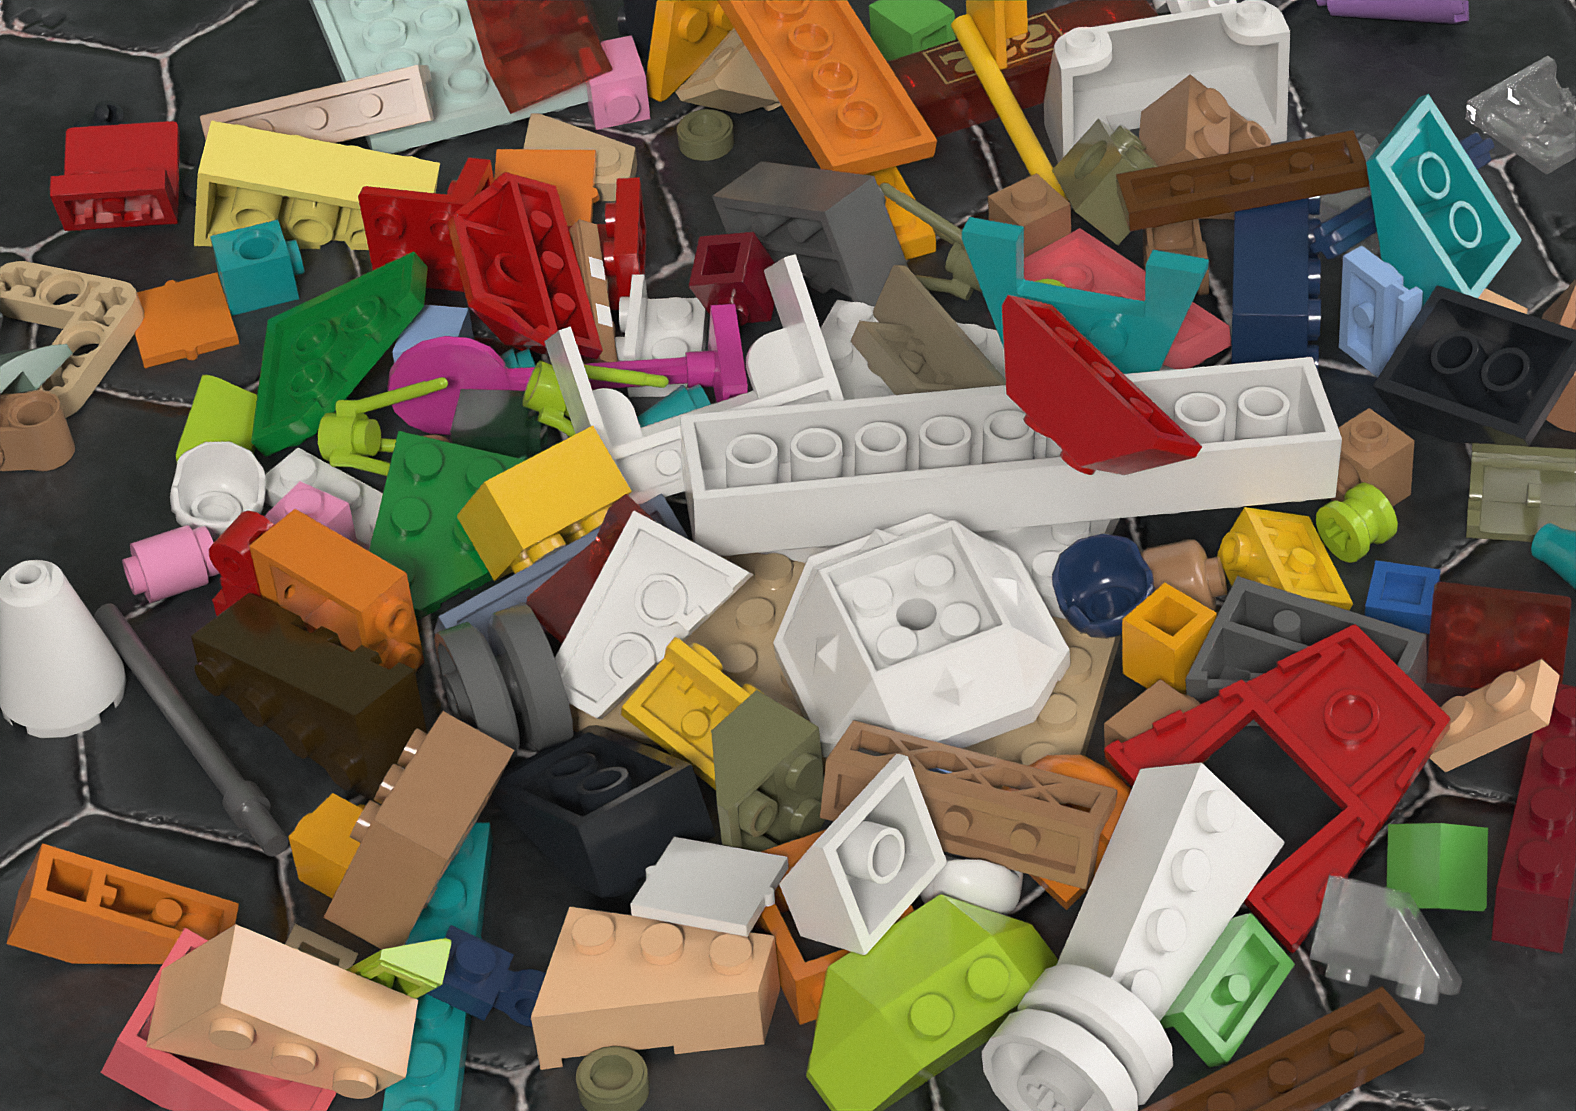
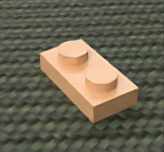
(1497, 714)

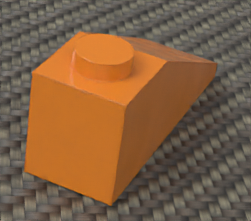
(107, 913)

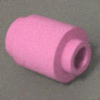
(170, 563)

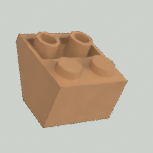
(1196, 124)

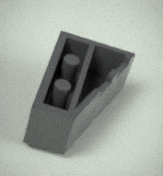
(822, 216)

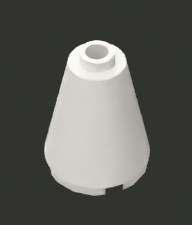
(53, 655)

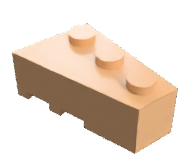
(652, 987)
(283, 1015)

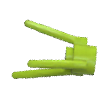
(546, 397)
(351, 437)

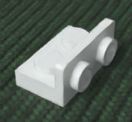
(658, 331)

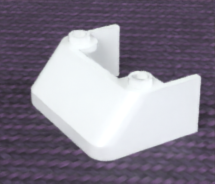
(782, 367)

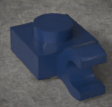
(480, 979)

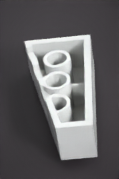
(1169, 882)

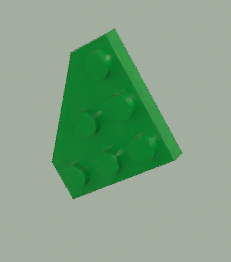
(328, 347)
(419, 519)

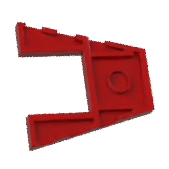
(1348, 726)

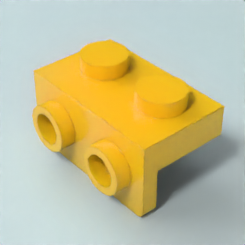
(684, 703)

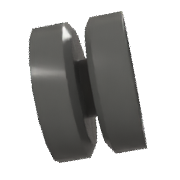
(507, 681)

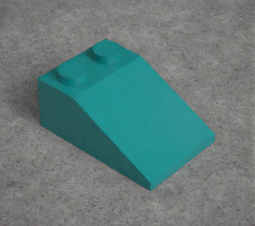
(1435, 208)

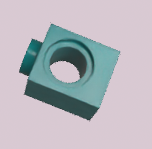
(257, 266)

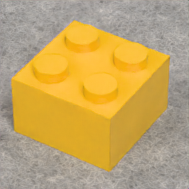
(543, 503)

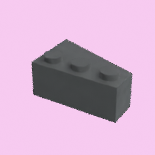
(1269, 624)

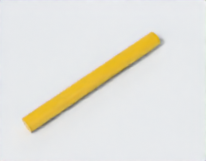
(1004, 100)

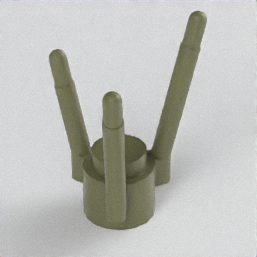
(957, 262)

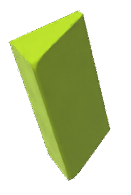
(219, 415)
(407, 968)

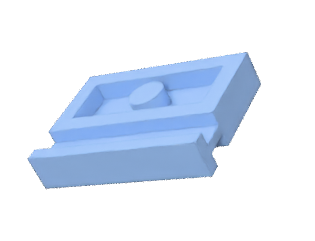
(1374, 309)

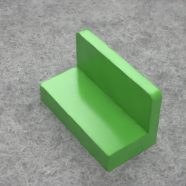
(1229, 990)

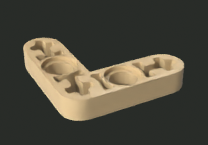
(101, 314)

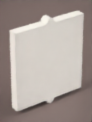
(710, 886)

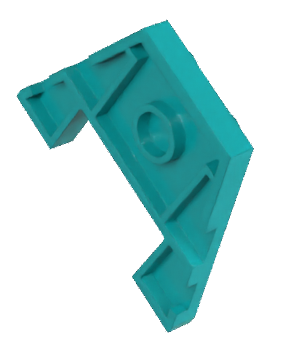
(1125, 330)

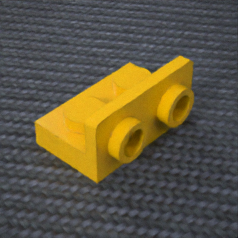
(1283, 554)

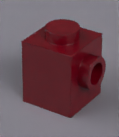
(732, 272)

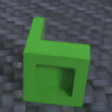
(909, 26)
(1439, 864)

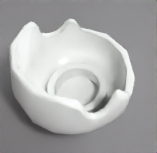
(216, 486)
(977, 884)

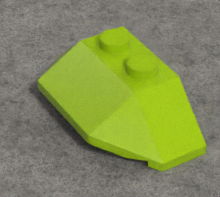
(919, 1001)

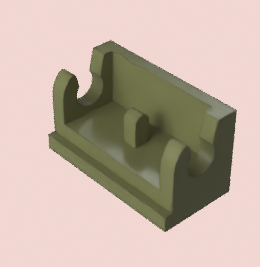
(1520, 491)

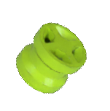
(1356, 522)

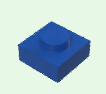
(1402, 595)

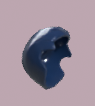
(1104, 580)

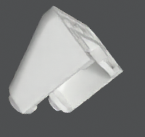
(1130, 64)

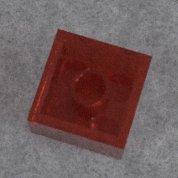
(538, 47)

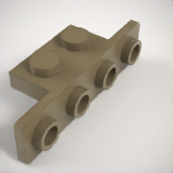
(919, 343)

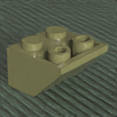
(767, 775)

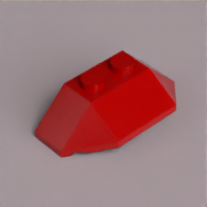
(522, 265)
(1083, 397)

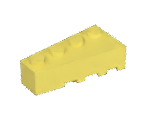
(300, 181)

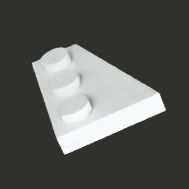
(643, 598)

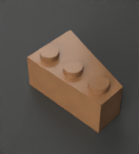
(416, 829)

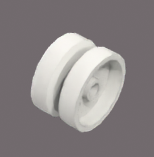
(1077, 1046)

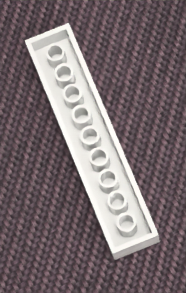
(968, 456)

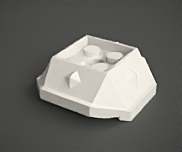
(919, 637)

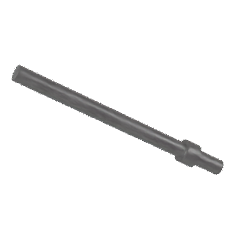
(241, 798)

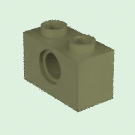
(1090, 175)

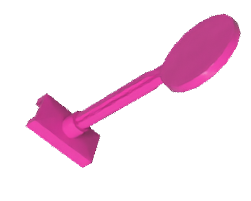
(477, 366)

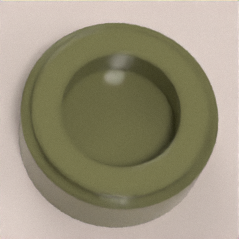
(705, 134)
(612, 1080)

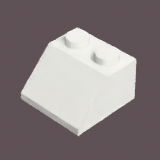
(866, 864)

